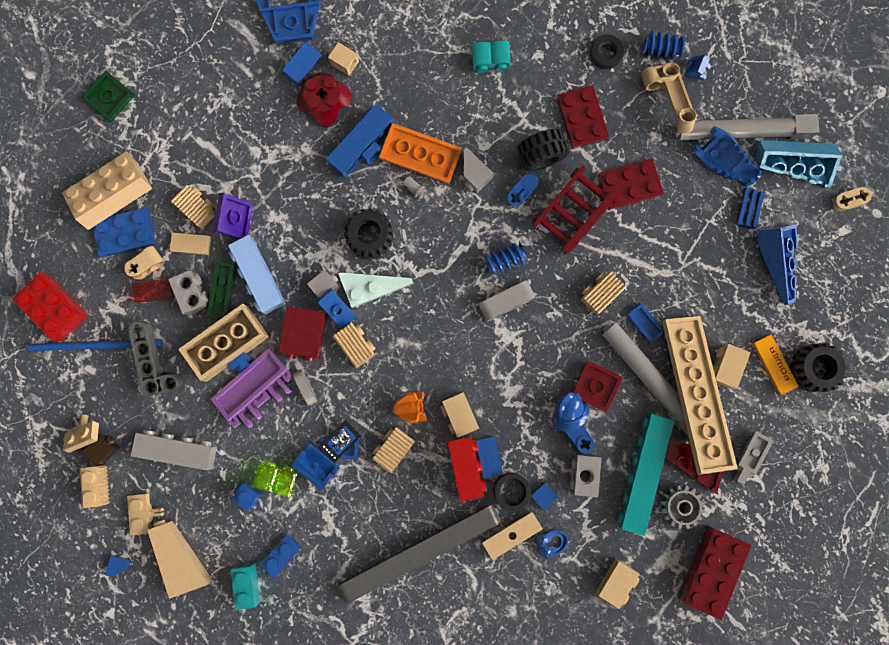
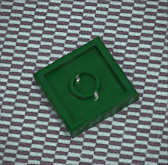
(108, 96)

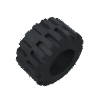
(543, 149)
(361, 220)
(834, 365)

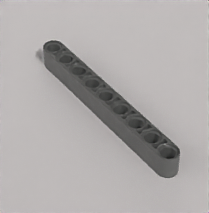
(418, 553)

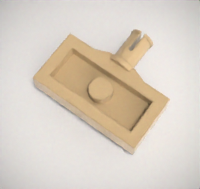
(82, 435)
(141, 513)

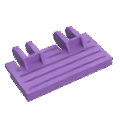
(251, 388)

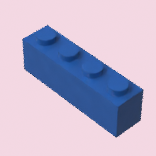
(363, 135)

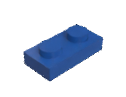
(280, 556)

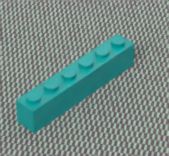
(645, 474)

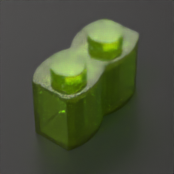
(275, 479)

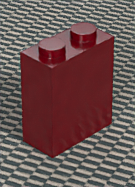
(302, 333)

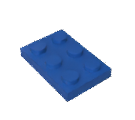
(124, 233)

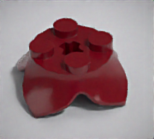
(323, 110)

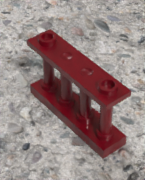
(594, 213)

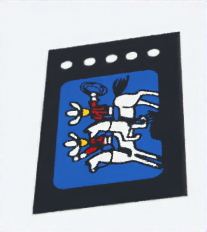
(339, 441)

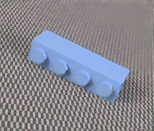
(257, 275)

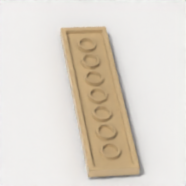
(699, 395)

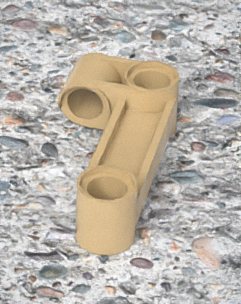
(669, 79)

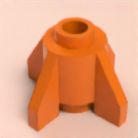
(410, 407)

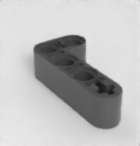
(152, 358)

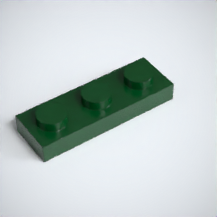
(221, 290)

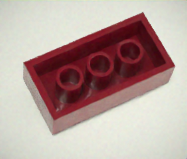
(714, 572)

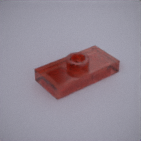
(152, 291)

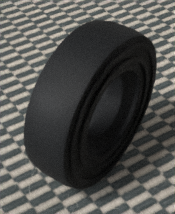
(607, 40)

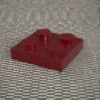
(597, 386)

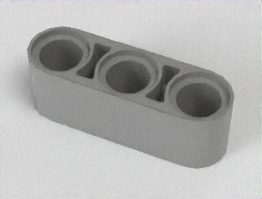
(506, 300)

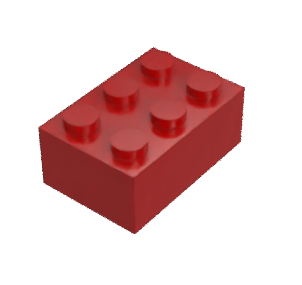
(50, 307)
(467, 468)

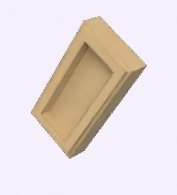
(190, 244)

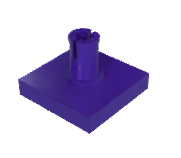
(232, 216)

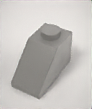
(475, 172)

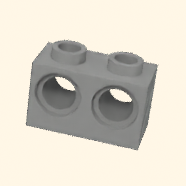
(185, 295)

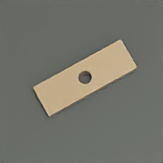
(501, 543)

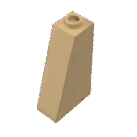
(176, 560)

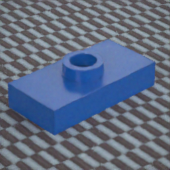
(336, 308)

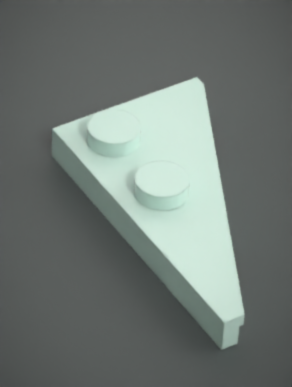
(364, 288)

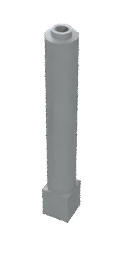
(797, 127)
(646, 372)

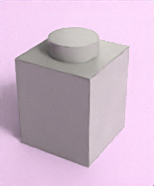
(323, 283)

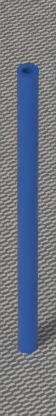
(85, 345)

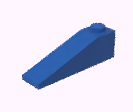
(778, 248)

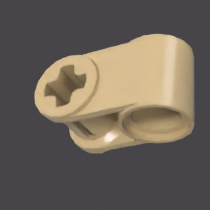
(146, 263)

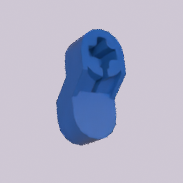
(529, 183)

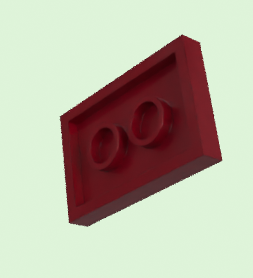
(582, 117)
(632, 182)

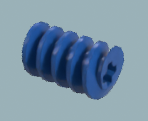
(664, 44)
(505, 258)

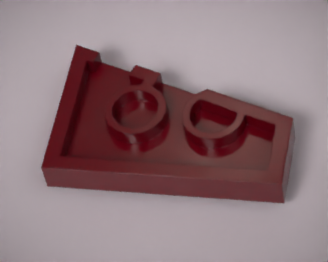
(681, 456)

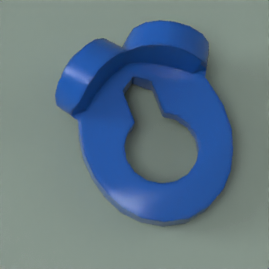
(543, 539)

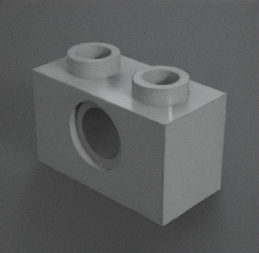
(590, 486)

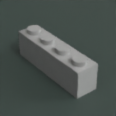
(174, 451)

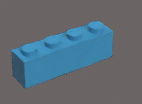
(800, 159)

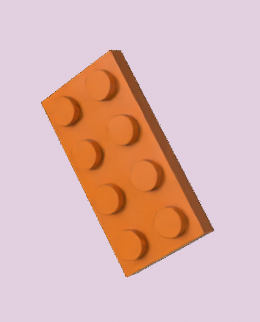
(420, 153)

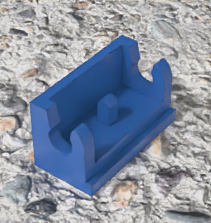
(301, 63)
(315, 466)

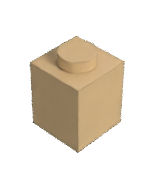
(343, 58)

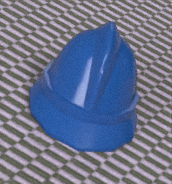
(570, 412)

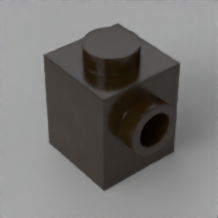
(101, 450)

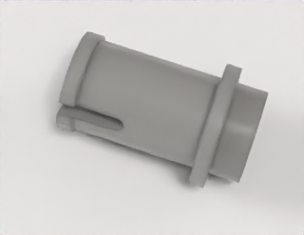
(418, 190)

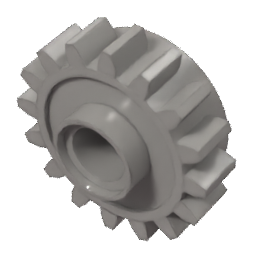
(693, 506)

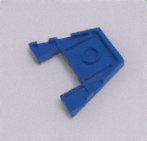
(291, 21)

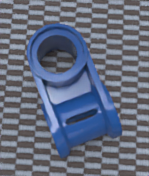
(578, 435)

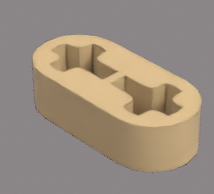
(850, 195)

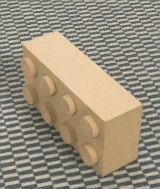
(106, 190)
(223, 342)

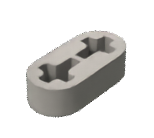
(305, 387)

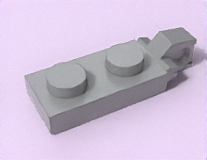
(752, 457)

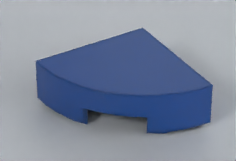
(116, 565)

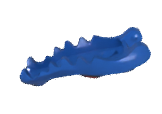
(726, 157)

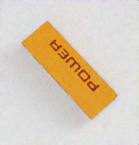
(775, 365)

